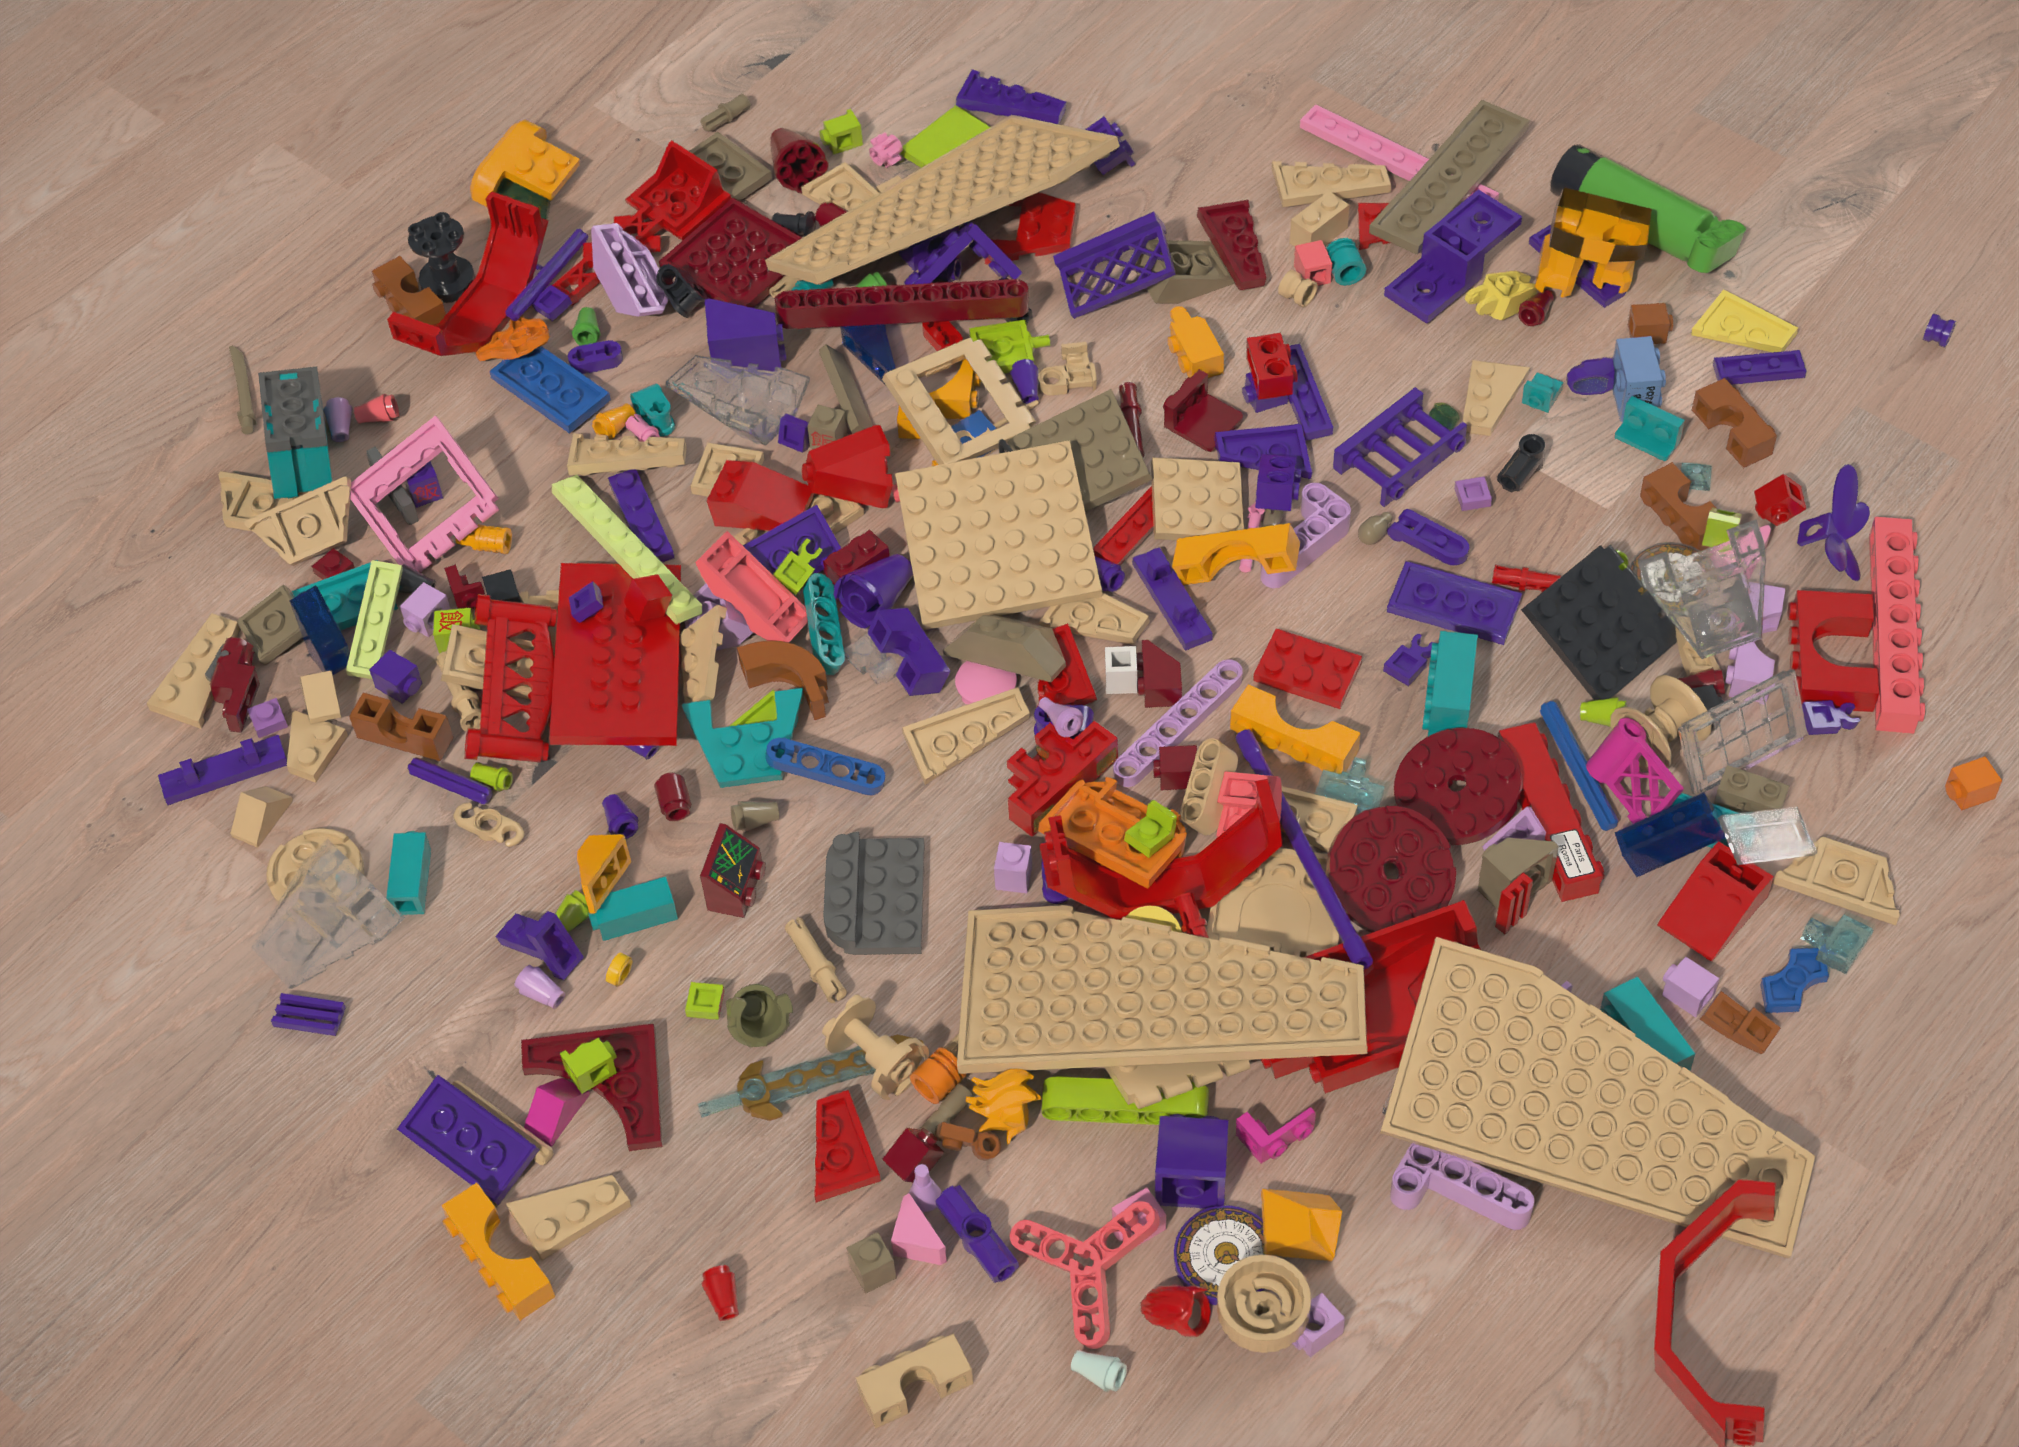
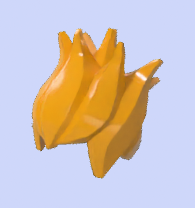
(1004, 1101)

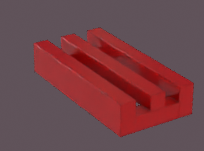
(1513, 905)

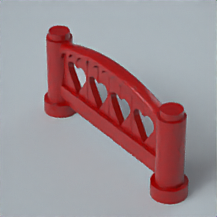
(495, 735)

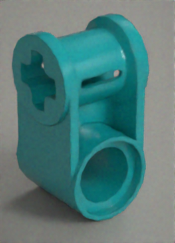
(654, 408)

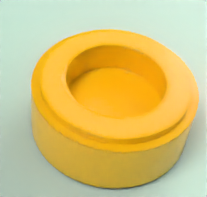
(619, 969)

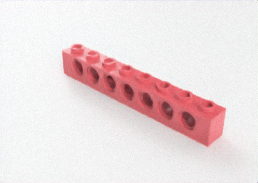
(1895, 626)

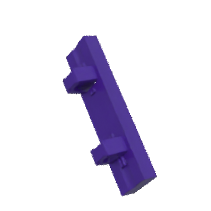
(1172, 599)
(222, 769)

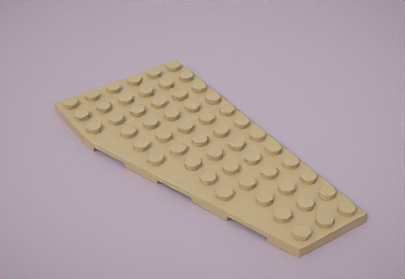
(964, 184)
(1112, 992)
(1568, 1097)

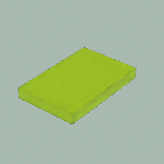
(942, 136)

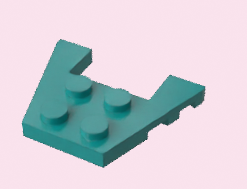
(739, 751)

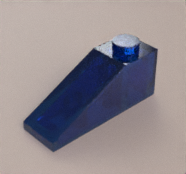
(870, 347)

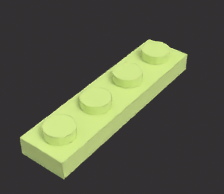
(374, 618)

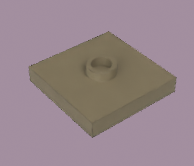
(271, 625)

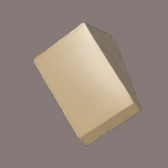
(320, 696)
(258, 813)

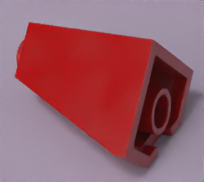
(852, 468)

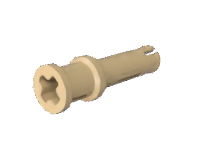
(464, 700)

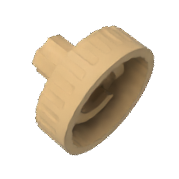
(1259, 1322)

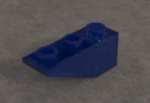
(320, 631)

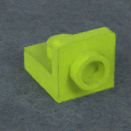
(1153, 830)

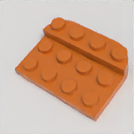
(1096, 825)

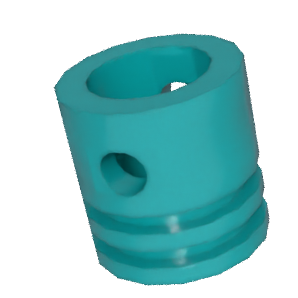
(1346, 261)

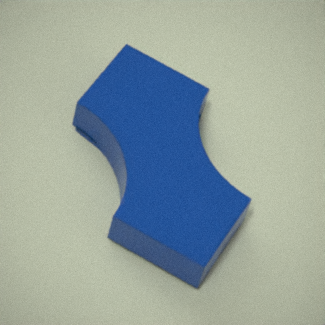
(1785, 989)

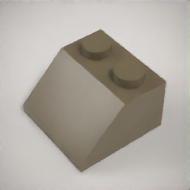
(1512, 857)

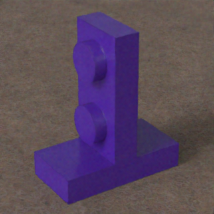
(544, 940)

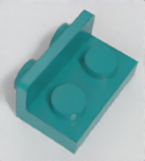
(1650, 429)

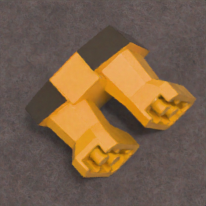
(1593, 230)

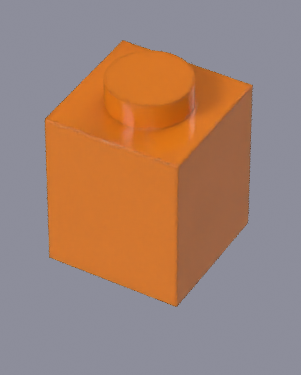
(1973, 783)

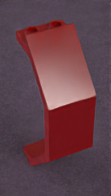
(503, 274)
(1206, 874)
(1720, 1420)

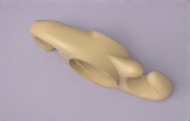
(503, 824)

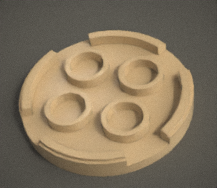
(289, 857)

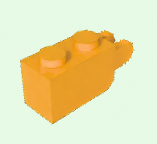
(1194, 344)

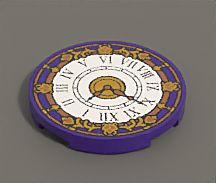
(1215, 1242)

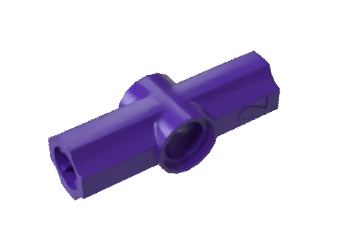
(987, 1248)

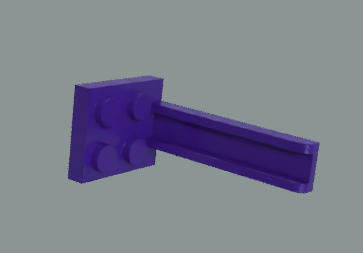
(954, 244)

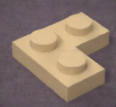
(713, 462)

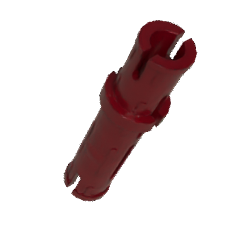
(1132, 410)

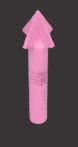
(1255, 517)

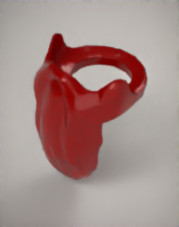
(1172, 1308)

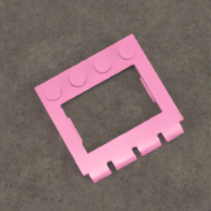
(402, 464)

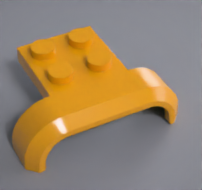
(526, 160)

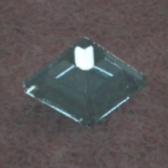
(1698, 475)

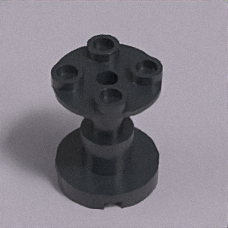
(444, 272)

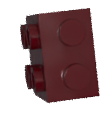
(1197, 414)

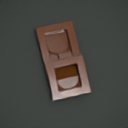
(1745, 1028)

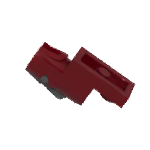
(234, 681)

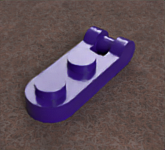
(1429, 538)

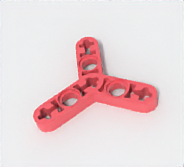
(1089, 1277)

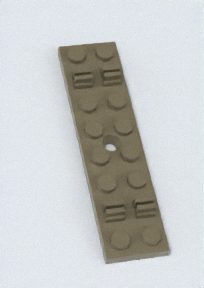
(1433, 192)

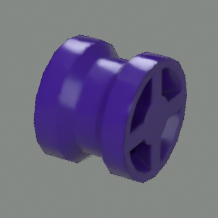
(1939, 330)

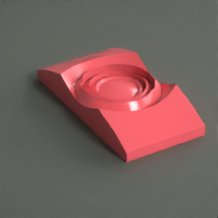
(752, 590)

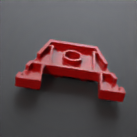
(1043, 227)

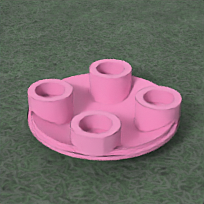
(981, 681)

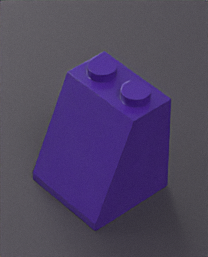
(744, 335)
(1191, 1161)

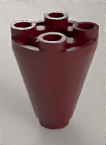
(796, 159)

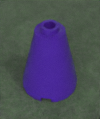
(872, 588)

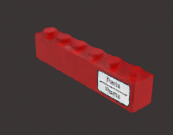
(1575, 868)

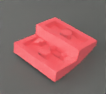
(1239, 796)

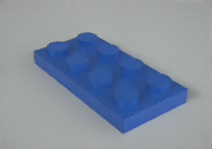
(551, 387)

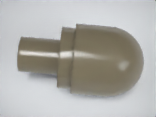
(1374, 528)

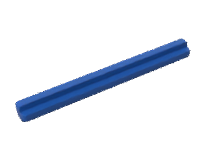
(1577, 763)

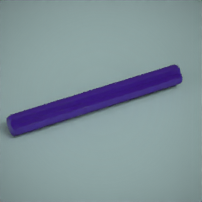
(546, 275)

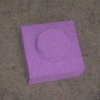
(1473, 493)
(267, 717)

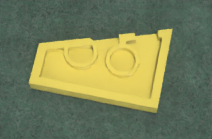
(1744, 324)

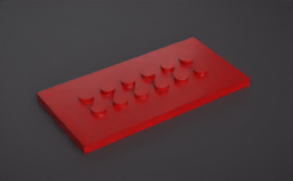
(612, 673)

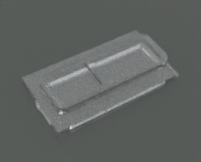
(1767, 835)

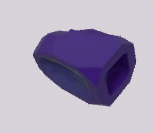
(1592, 376)

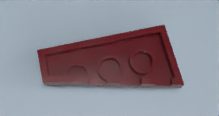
(1234, 239)

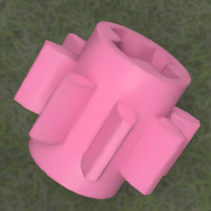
(885, 150)

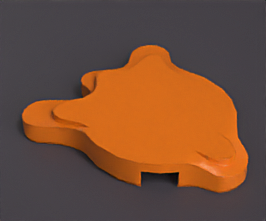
(516, 341)

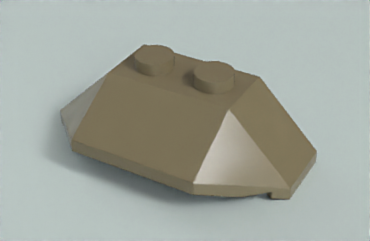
(1009, 647)

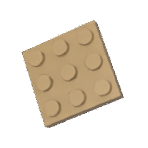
(1195, 497)

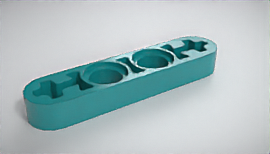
(829, 624)

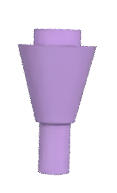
(1064, 718)
(924, 1189)

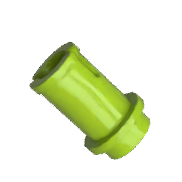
(498, 778)

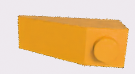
(601, 865)

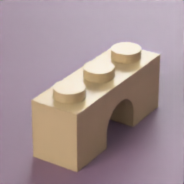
(938, 1363)

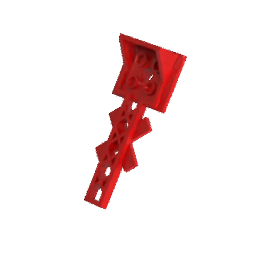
(675, 198)

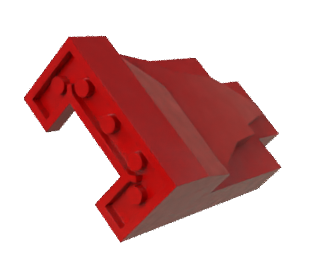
(1391, 994)

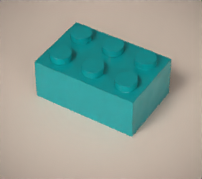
(1450, 682)

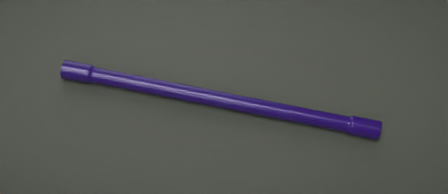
(1351, 941)

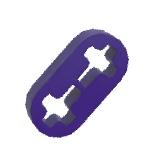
(595, 356)

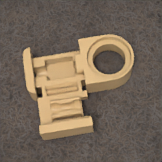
(1076, 371)

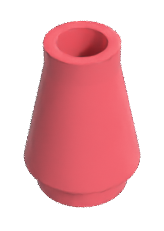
(379, 409)

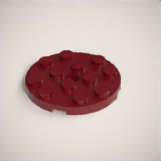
(1467, 756)
(1397, 837)

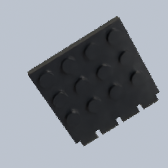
(1601, 623)

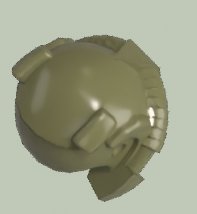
(758, 1015)

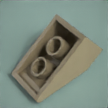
(1196, 270)

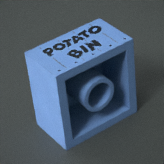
(1637, 372)

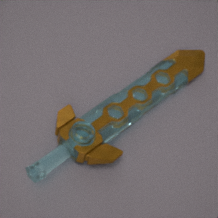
(760, 1092)

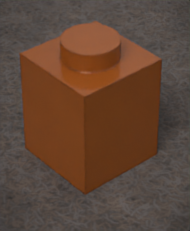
(1650, 321)

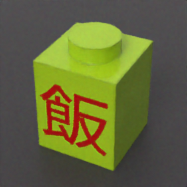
(443, 623)

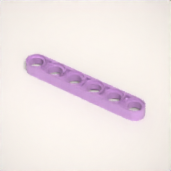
(1173, 719)

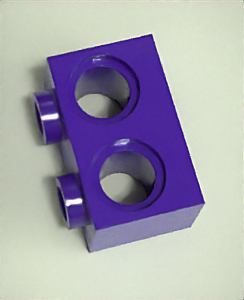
(1277, 482)

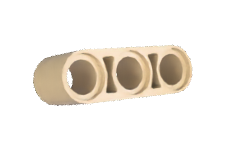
(1200, 802)

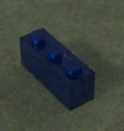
(1670, 834)

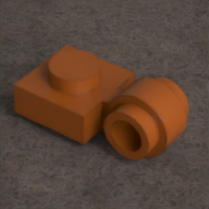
(956, 1137)

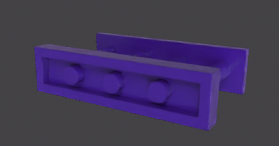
(1392, 423)

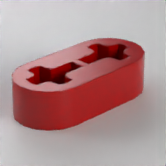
(938, 338)

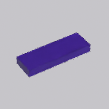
(1760, 367)

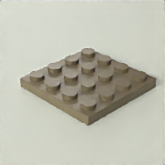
(1101, 446)

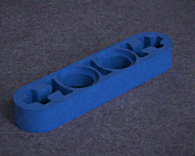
(823, 771)

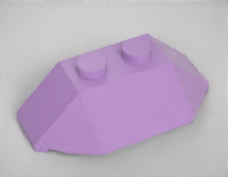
(626, 271)

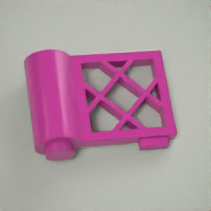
(1619, 757)

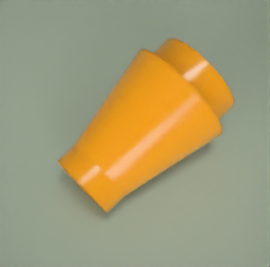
(613, 420)

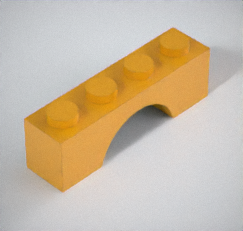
(1202, 556)
(1325, 747)
(519, 1281)

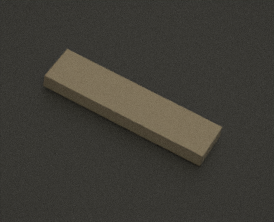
(845, 389)

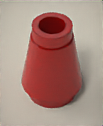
(721, 1291)

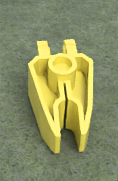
(1501, 294)

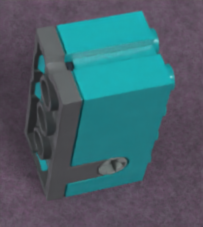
(294, 431)

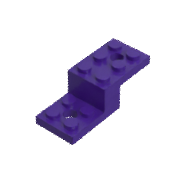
(1452, 256)

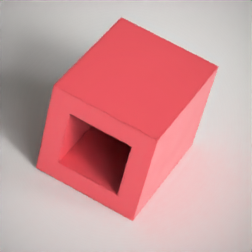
(1313, 262)

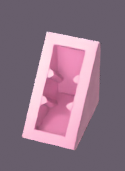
(915, 1237)

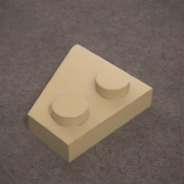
(312, 746)

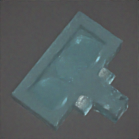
(1351, 787)
(1839, 944)

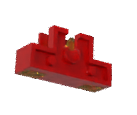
(1055, 770)

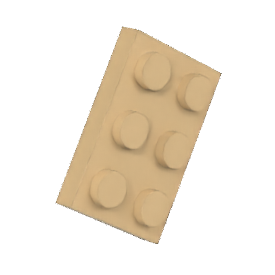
(467, 656)

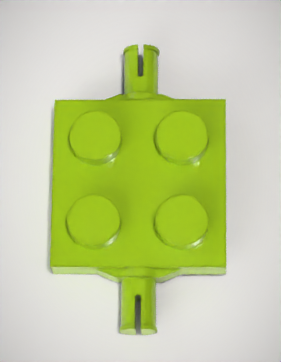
(1008, 342)

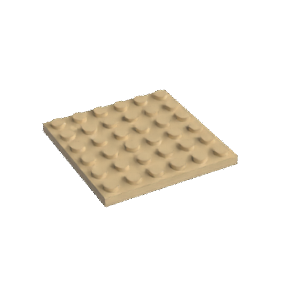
(997, 535)

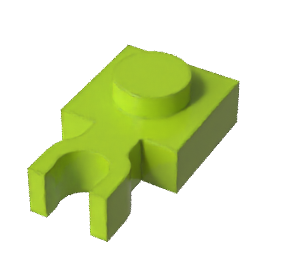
(795, 569)

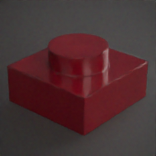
(332, 564)

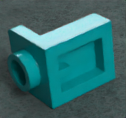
(1541, 392)

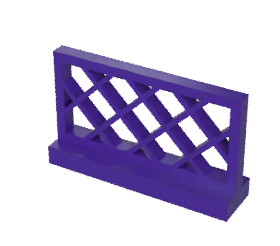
(1110, 248)

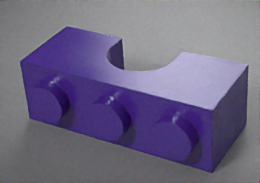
(922, 666)

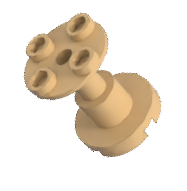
(891, 1060)

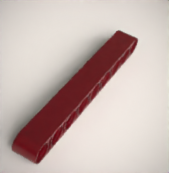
(902, 304)

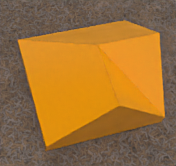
(1300, 1224)

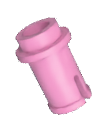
(641, 428)

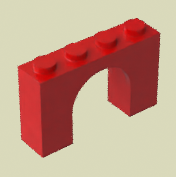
(1831, 614)

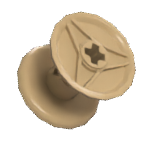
(1673, 705)

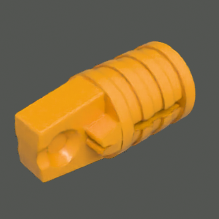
(489, 539)

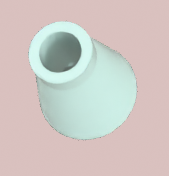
(1101, 1370)

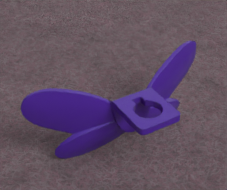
(1841, 524)

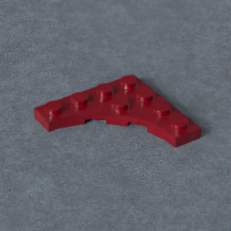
(630, 1092)

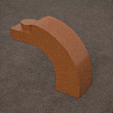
(788, 663)

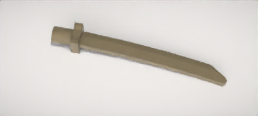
(246, 415)

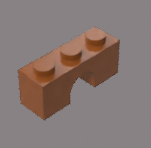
(399, 286)
(1723, 405)
(1665, 493)
(380, 723)

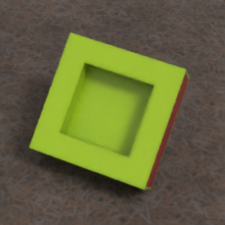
(705, 1000)

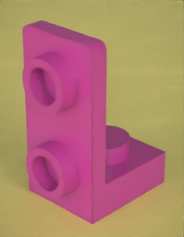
(1265, 1146)

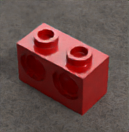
(1270, 366)

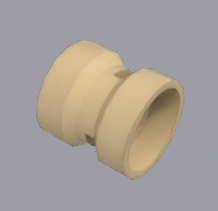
(1296, 287)

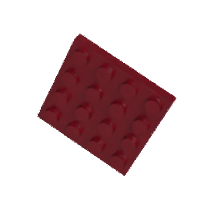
(730, 254)

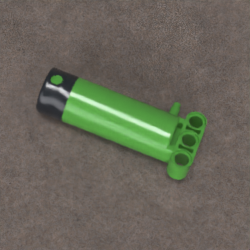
(1675, 223)

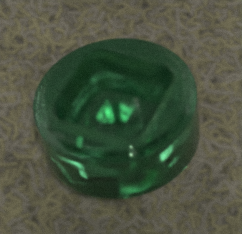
(1445, 415)

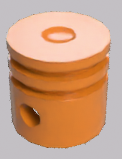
(937, 1075)

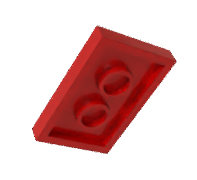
(1307, 668)

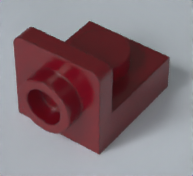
(463, 592)

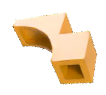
(953, 400)

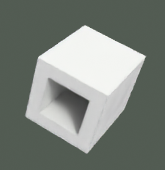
(1121, 670)

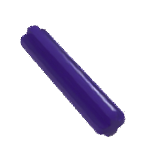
(450, 780)

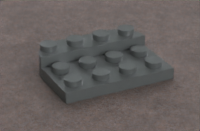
(874, 894)

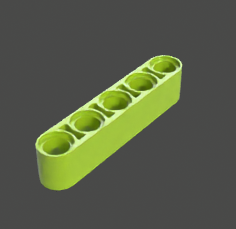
(1102, 1102)

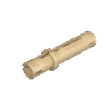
(821, 970)

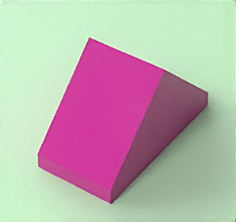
(553, 1109)

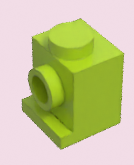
(842, 133)
(590, 1064)

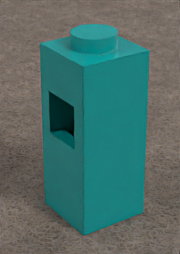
(409, 872)
(634, 909)

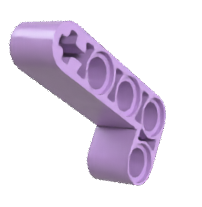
(1324, 525)
(1462, 1190)

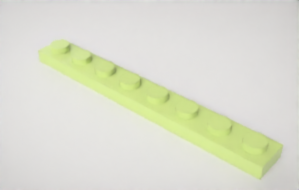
(623, 544)

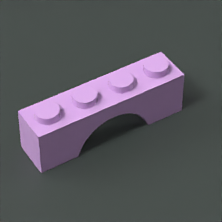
(1750, 663)

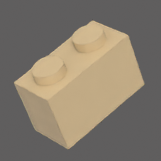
(1320, 221)

